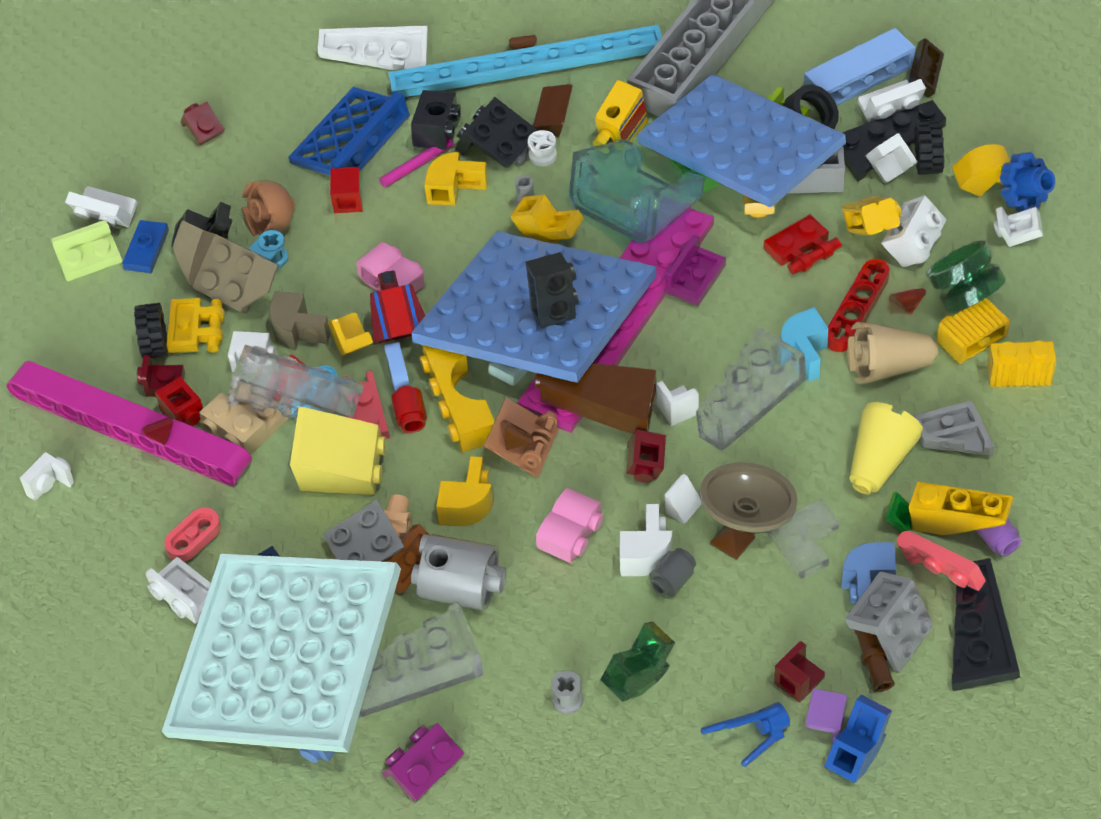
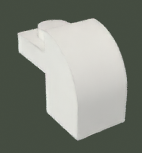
(645, 549)

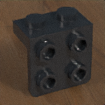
(496, 132)

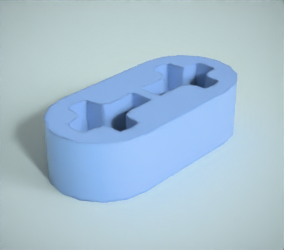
(396, 365)

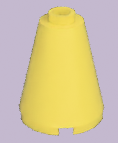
(881, 445)

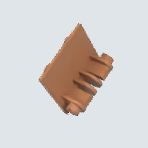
(542, 428)

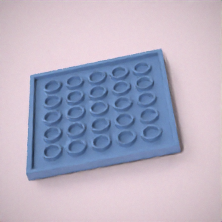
(491, 316)

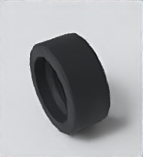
(819, 99)

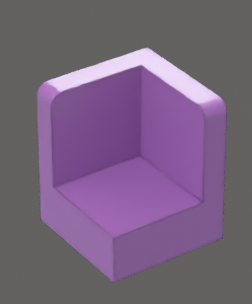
(826, 711)

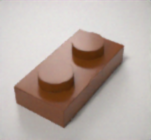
(408, 556)

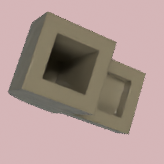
(293, 323)

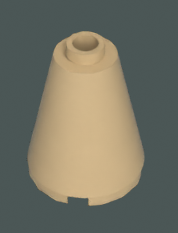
(887, 351)

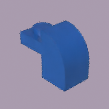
(860, 740)

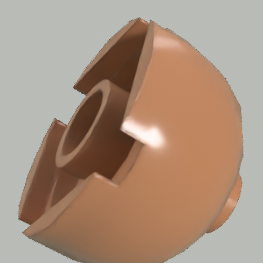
(267, 207)

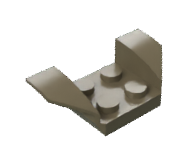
(222, 267)

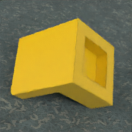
(349, 334)

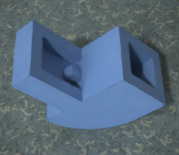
(864, 565)

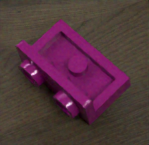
(693, 272)
(423, 760)

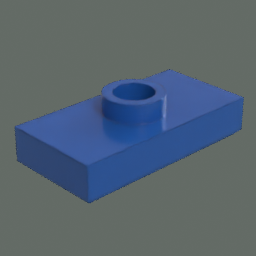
(145, 246)

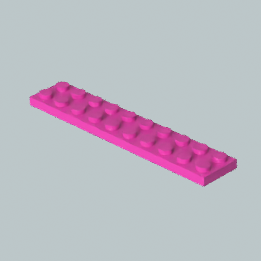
(658, 253)

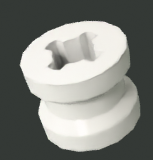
(542, 148)

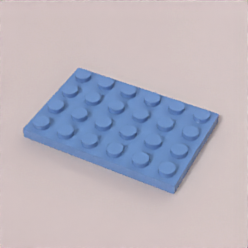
(742, 140)

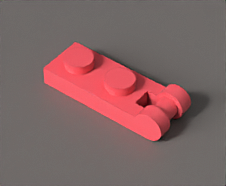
(940, 559)

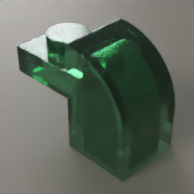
(642, 666)

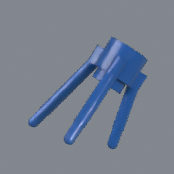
(768, 720)

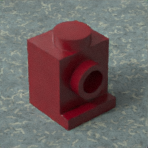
(645, 455)

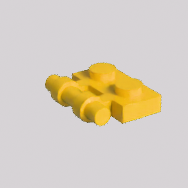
(186, 329)

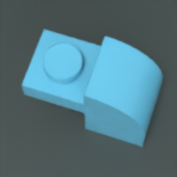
(807, 334)

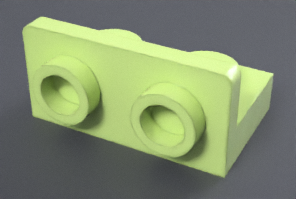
(86, 250)

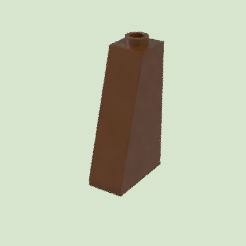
(605, 394)

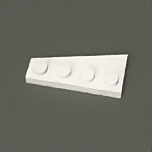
(376, 46)

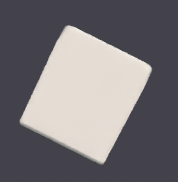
(682, 500)

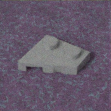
(955, 429)

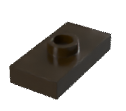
(927, 66)

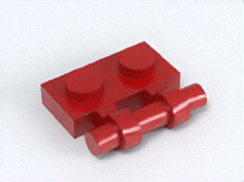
(799, 238)

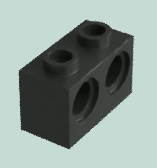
(551, 289)

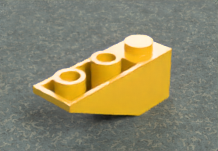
(955, 509)

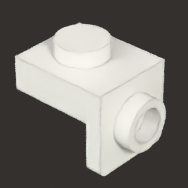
(1018, 226)

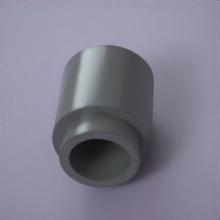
(672, 572)

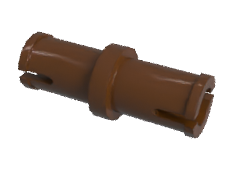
(875, 660)

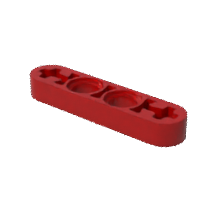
(853, 303)

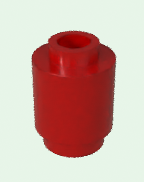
(409, 409)

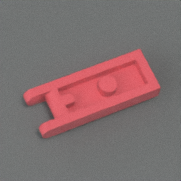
(370, 406)

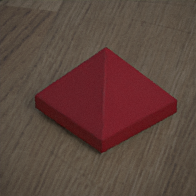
(158, 430)

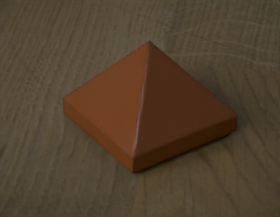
(522, 42)
(515, 436)
(732, 541)

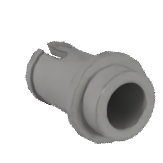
(524, 187)

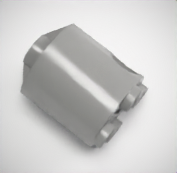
(458, 571)

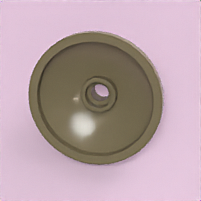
(748, 497)

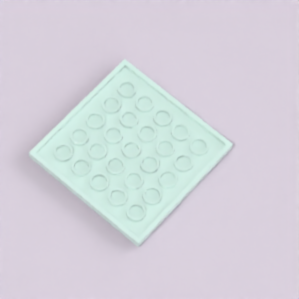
(283, 652)

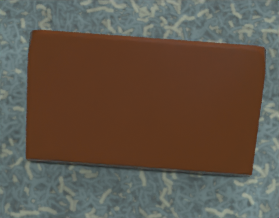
(553, 108)

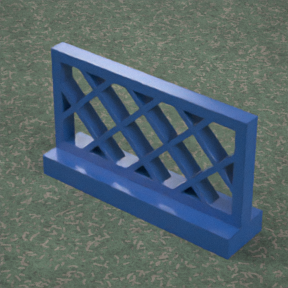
(363, 141)

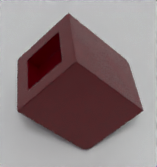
(797, 674)

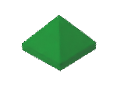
(898, 513)

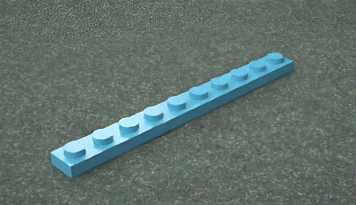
(525, 61)

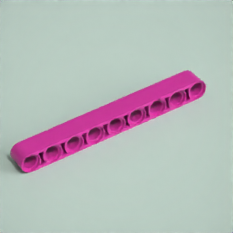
(123, 421)

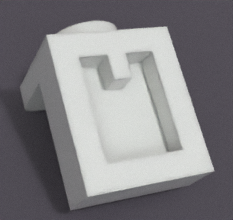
(44, 473)

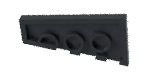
(870, 135)
(982, 637)

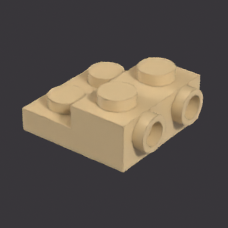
(240, 423)

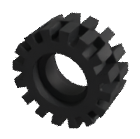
(929, 147)
(151, 330)

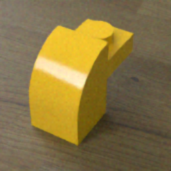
(981, 168)
(449, 174)
(540, 220)
(466, 501)

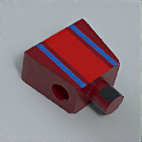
(394, 310)

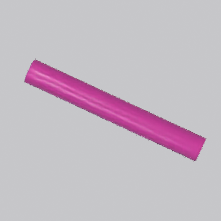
(413, 164)

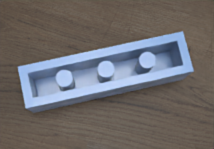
(863, 66)

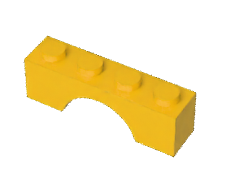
(468, 417)

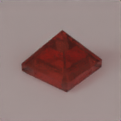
(908, 299)

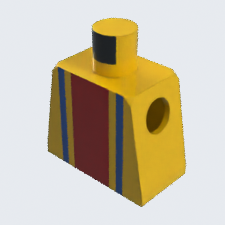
(621, 114)

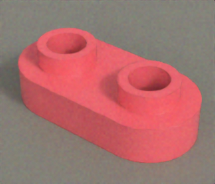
(190, 534)

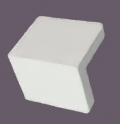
(891, 158)
(676, 404)

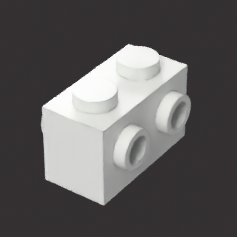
(917, 232)

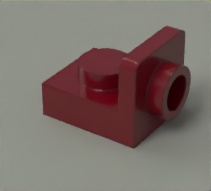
(157, 376)

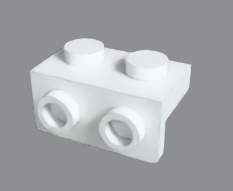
(891, 99)
(103, 206)
(180, 587)

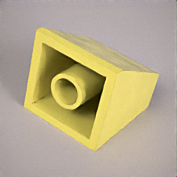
(336, 453)

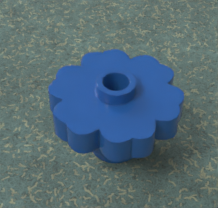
(1026, 181)

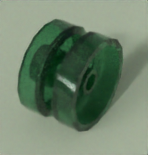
(966, 276)

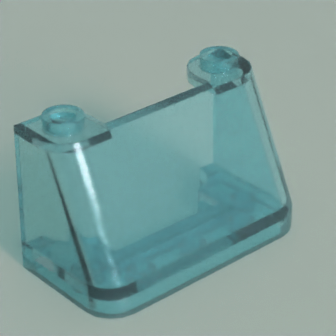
(617, 193)

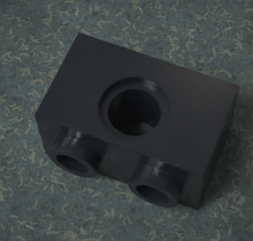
(435, 119)

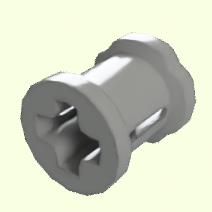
(566, 690)

